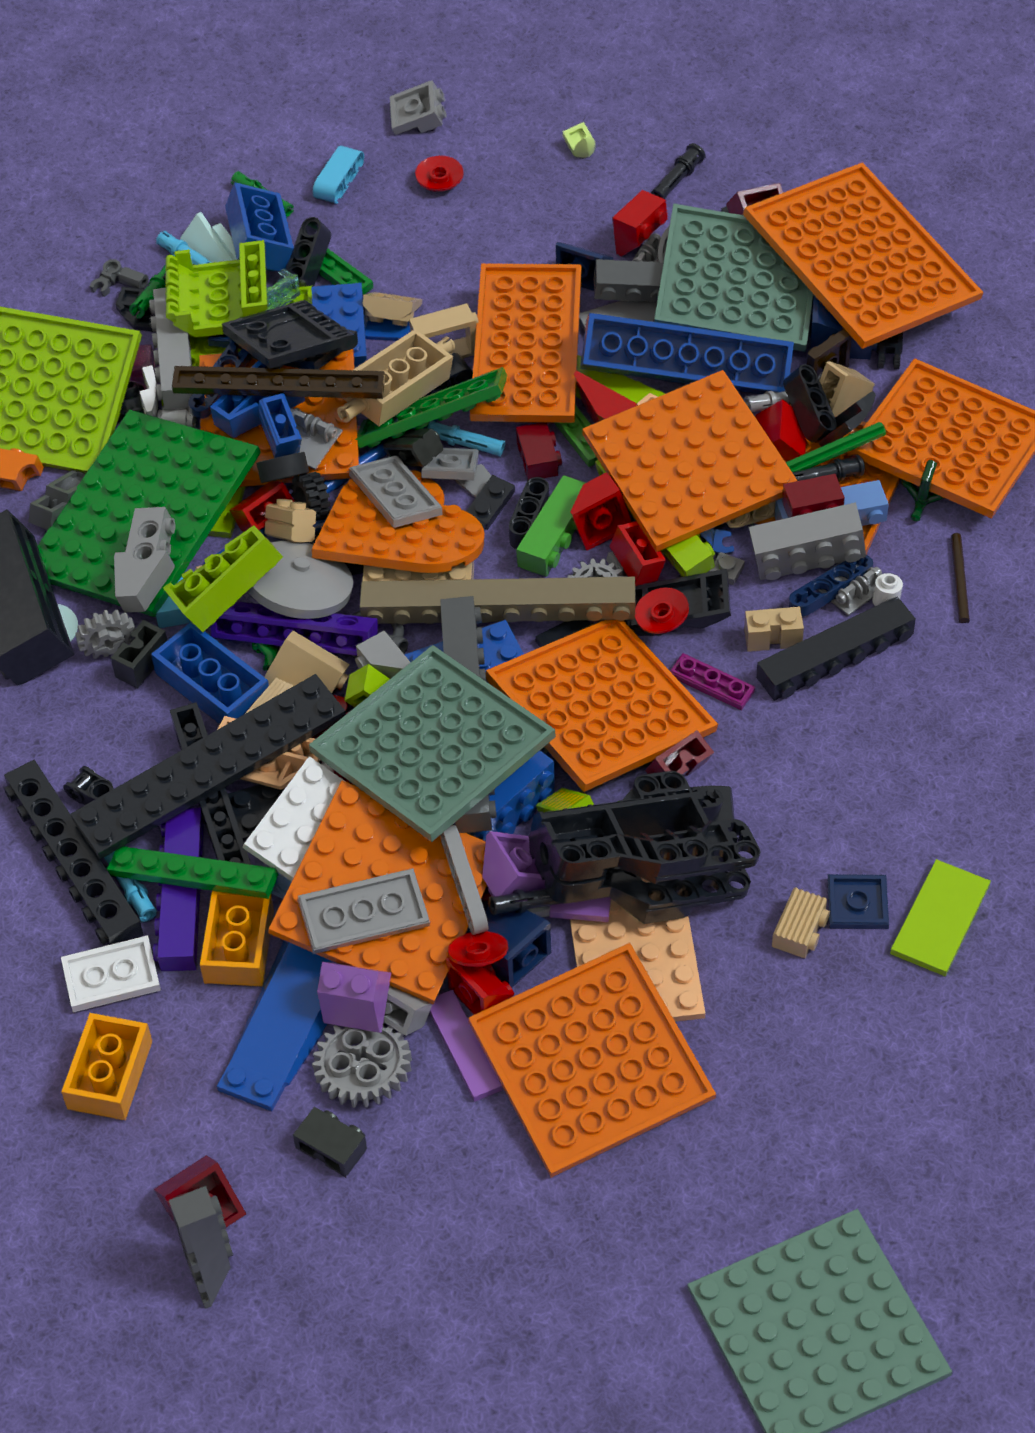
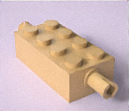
(411, 370)

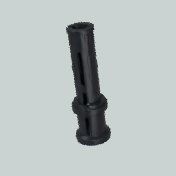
(683, 166)
(843, 468)

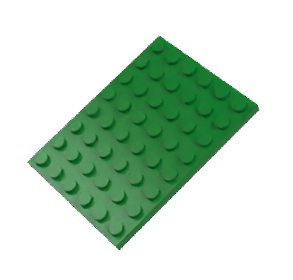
(143, 467)

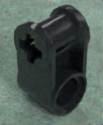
(87, 786)

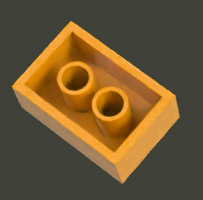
(236, 939)
(107, 1066)

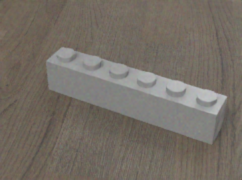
(172, 351)

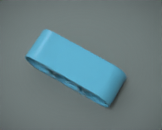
(337, 174)

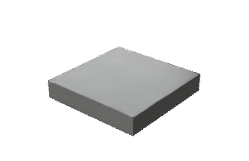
(453, 464)

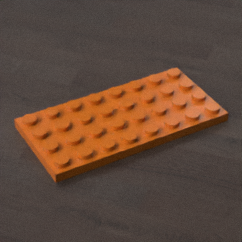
(532, 331)

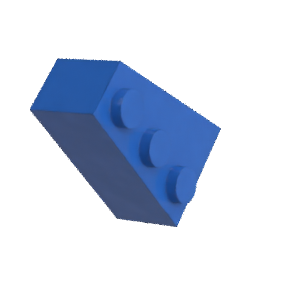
(239, 412)

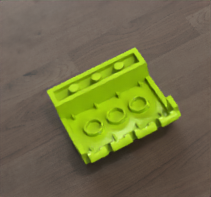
(215, 292)

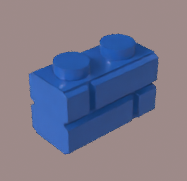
(279, 425)

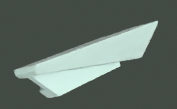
(209, 242)

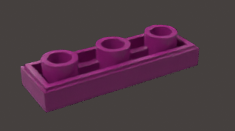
(722, 687)

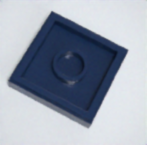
(857, 901)

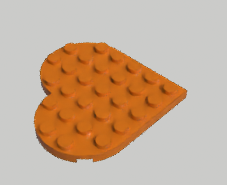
(363, 536)

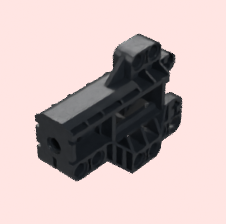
(652, 834)

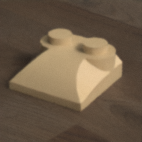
(391, 307)

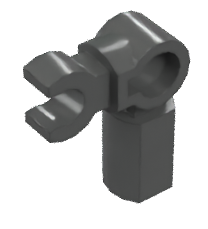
(114, 272)

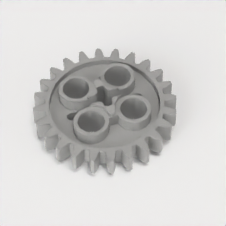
(361, 1063)

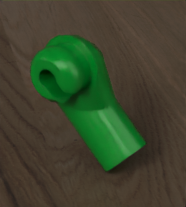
(269, 652)

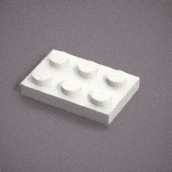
(110, 973)

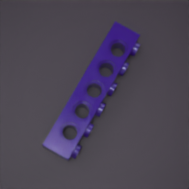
(260, 625)

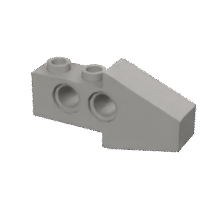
(146, 562)

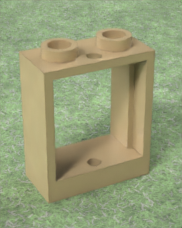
(448, 321)

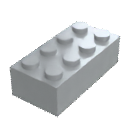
(808, 541)

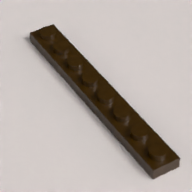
(278, 381)

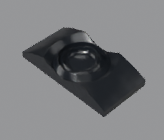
(706, 596)

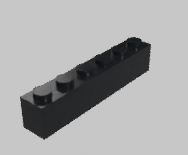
(835, 648)

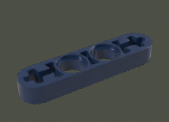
(229, 356)
(810, 601)

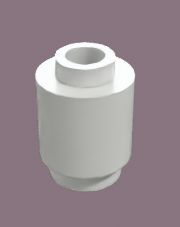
(181, 416)
(886, 587)

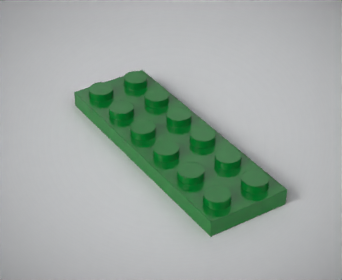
(435, 406)

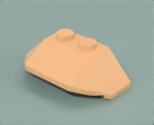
(281, 769)

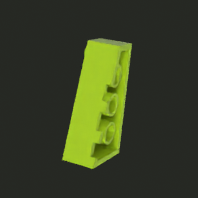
(223, 578)

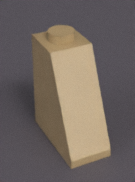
(843, 386)
(302, 659)

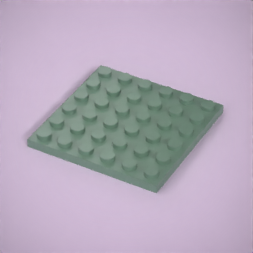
(729, 279)
(432, 742)
(819, 1329)

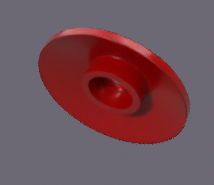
(439, 173)
(661, 610)
(478, 949)

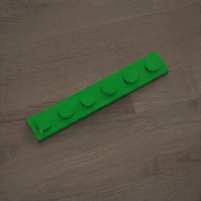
(193, 872)

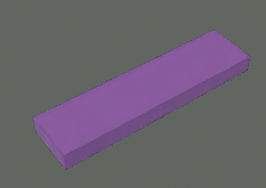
(464, 1047)

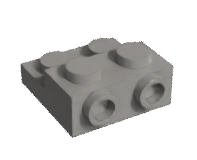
(417, 108)

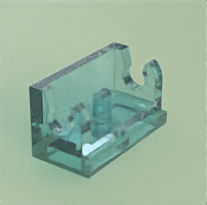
(283, 291)

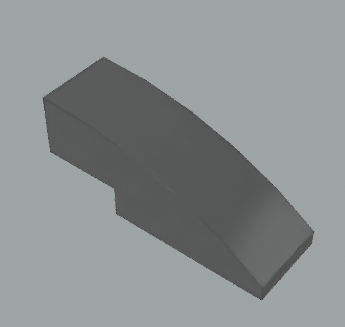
(47, 508)

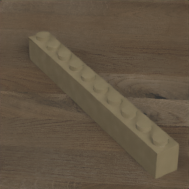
(502, 599)

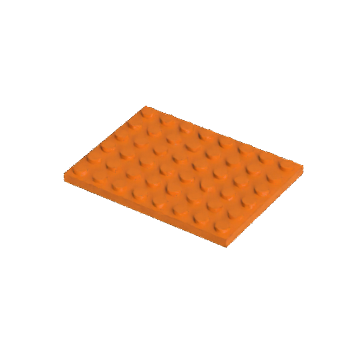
(862, 254)

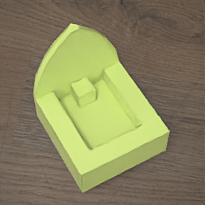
(579, 140)

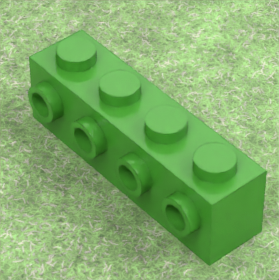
(550, 530)

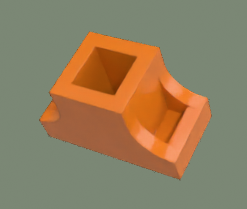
(18, 468)

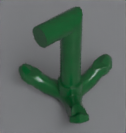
(922, 495)

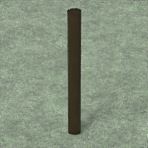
(960, 579)

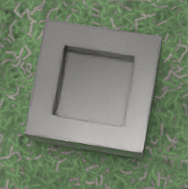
(732, 564)

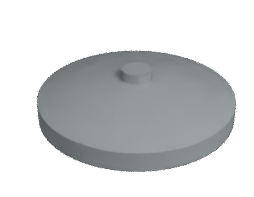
(302, 584)

